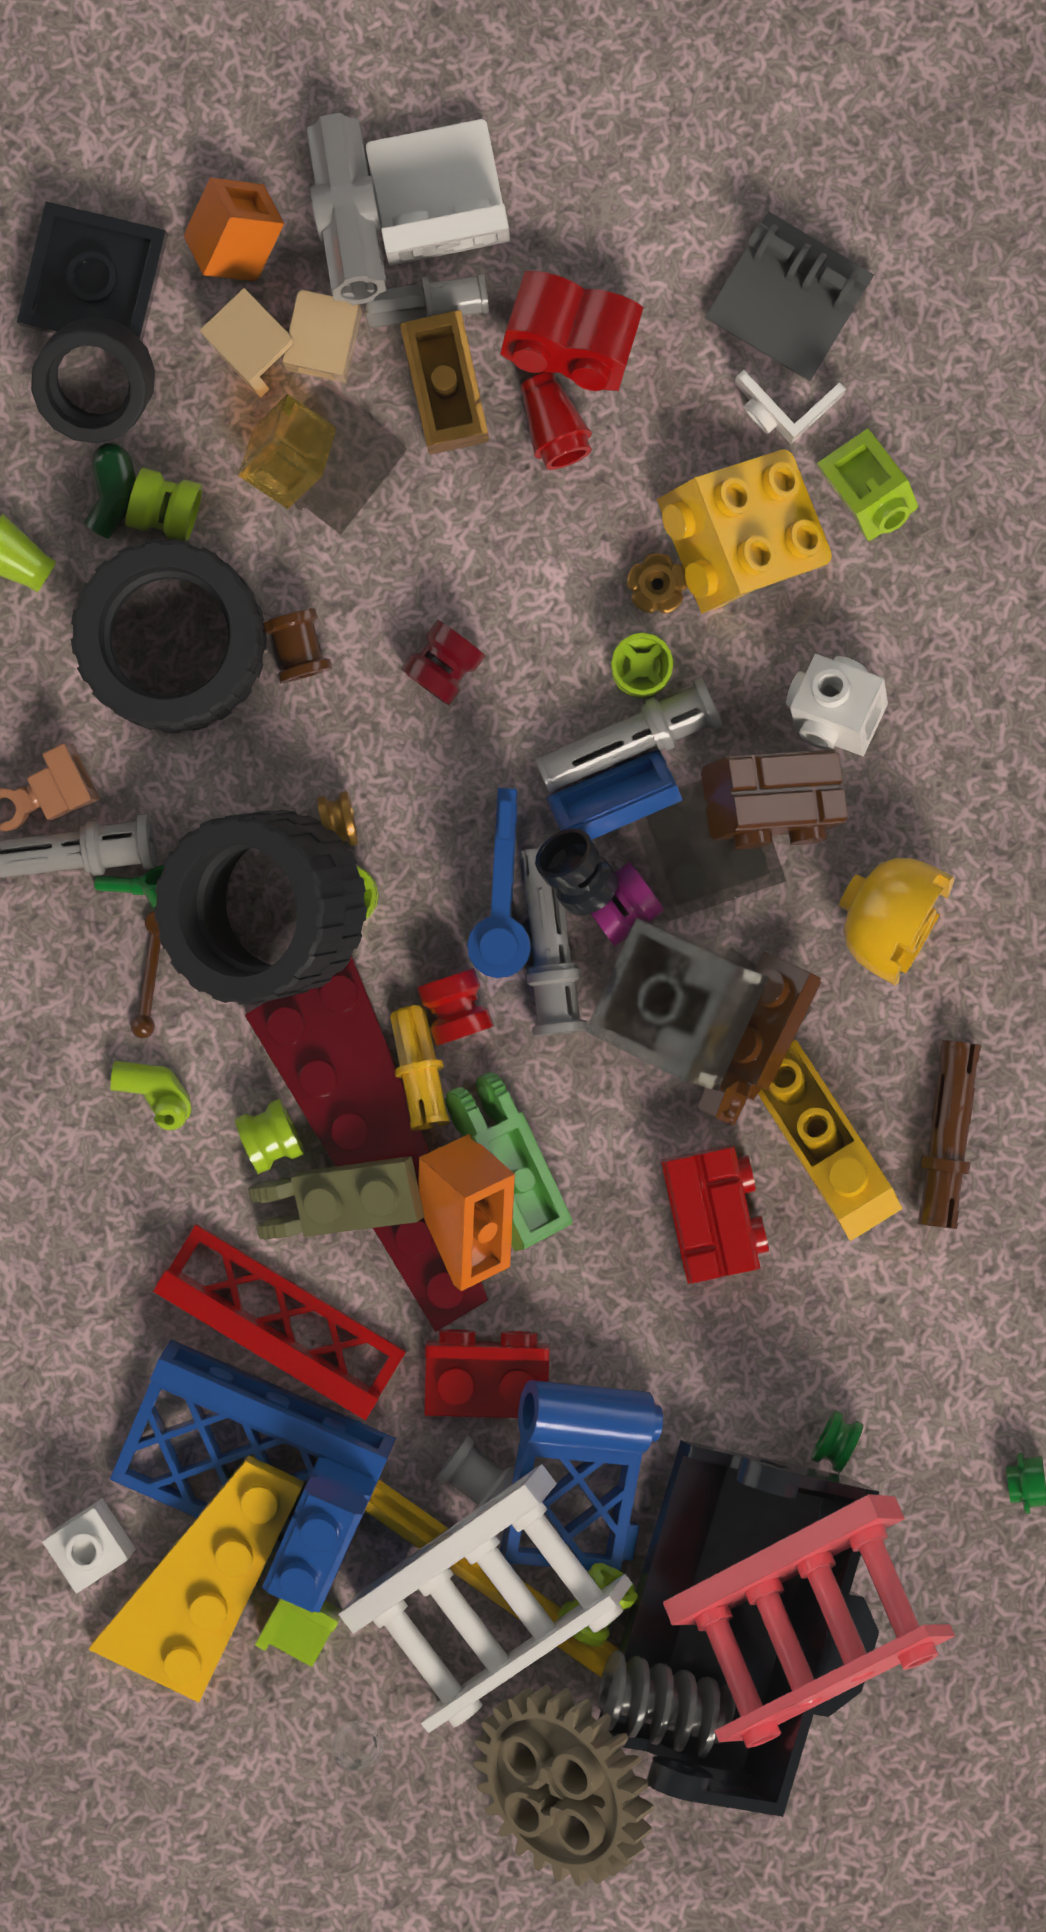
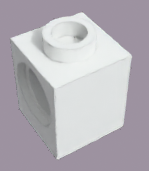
(89, 1545)

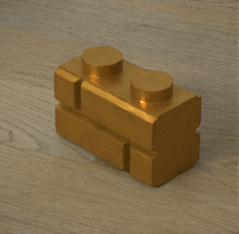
(444, 382)

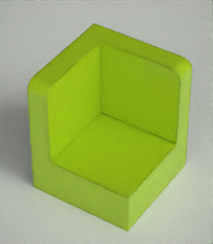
(299, 1630)

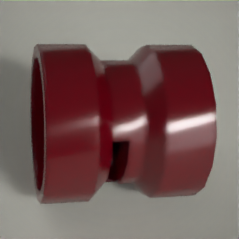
(450, 650)

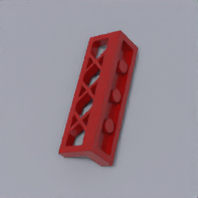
(269, 1342)

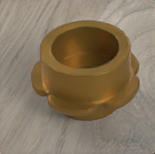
(649, 599)

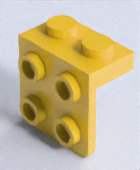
(744, 528)

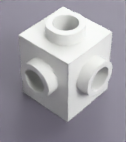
(837, 704)

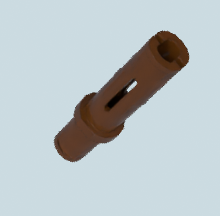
(949, 1134)

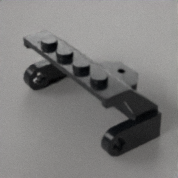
(710, 1518)

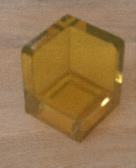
(287, 451)

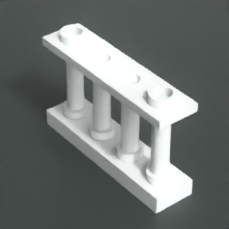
(477, 1542)

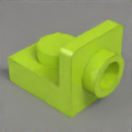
(869, 485)

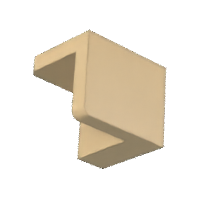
(322, 336)
(247, 339)

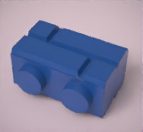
(318, 1534)

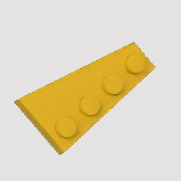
(195, 1596)

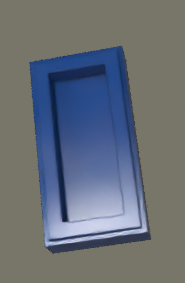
(616, 796)

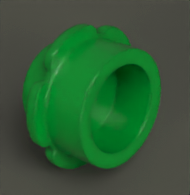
(1027, 1482)

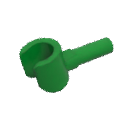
(137, 885)

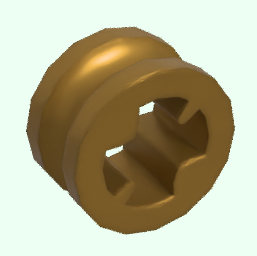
(339, 817)

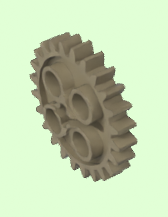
(563, 1785)

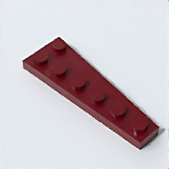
(347, 1088)

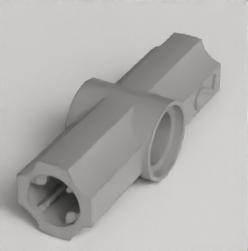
(346, 209)

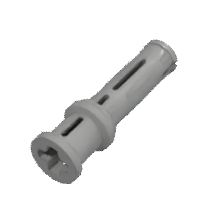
(558, 766)
(90, 848)
(553, 972)

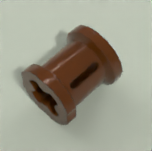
(297, 645)

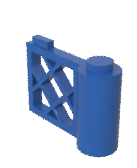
(500, 943)
(593, 1428)

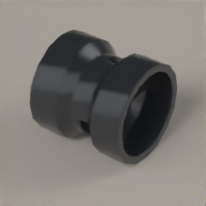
(583, 879)

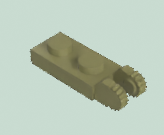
(343, 1198)

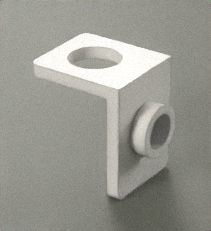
(770, 416)

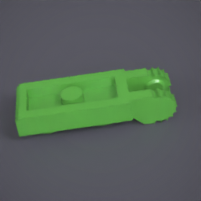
(537, 1200)

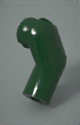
(115, 483)

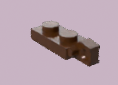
(765, 1038)

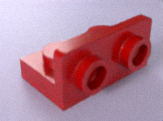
(481, 1376)

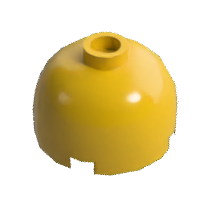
(892, 914)

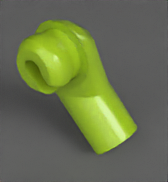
(159, 1088)

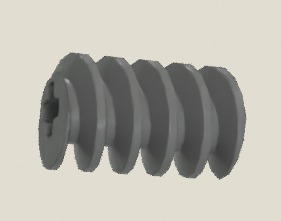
(664, 1702)

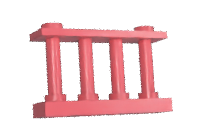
(760, 1583)

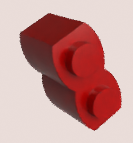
(571, 331)

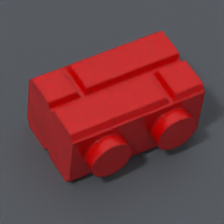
(712, 1213)

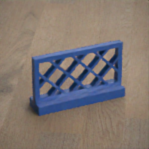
(257, 1407)

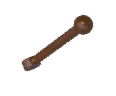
(143, 1025)

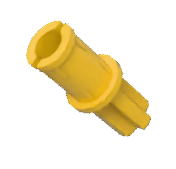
(419, 1068)

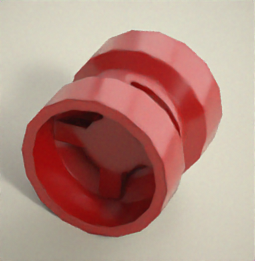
(455, 1008)

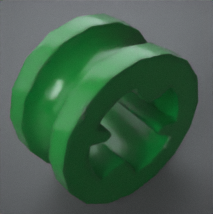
(837, 1441)

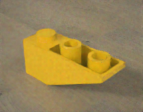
(828, 1146)

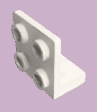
(437, 192)

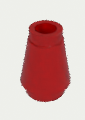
(554, 423)

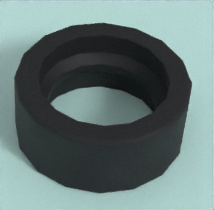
(73, 420)

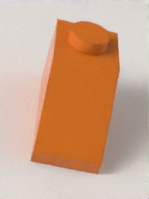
(468, 1209)

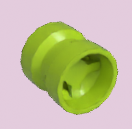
(151, 501)
(641, 657)

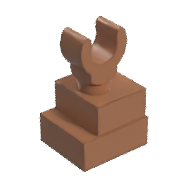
(56, 789)

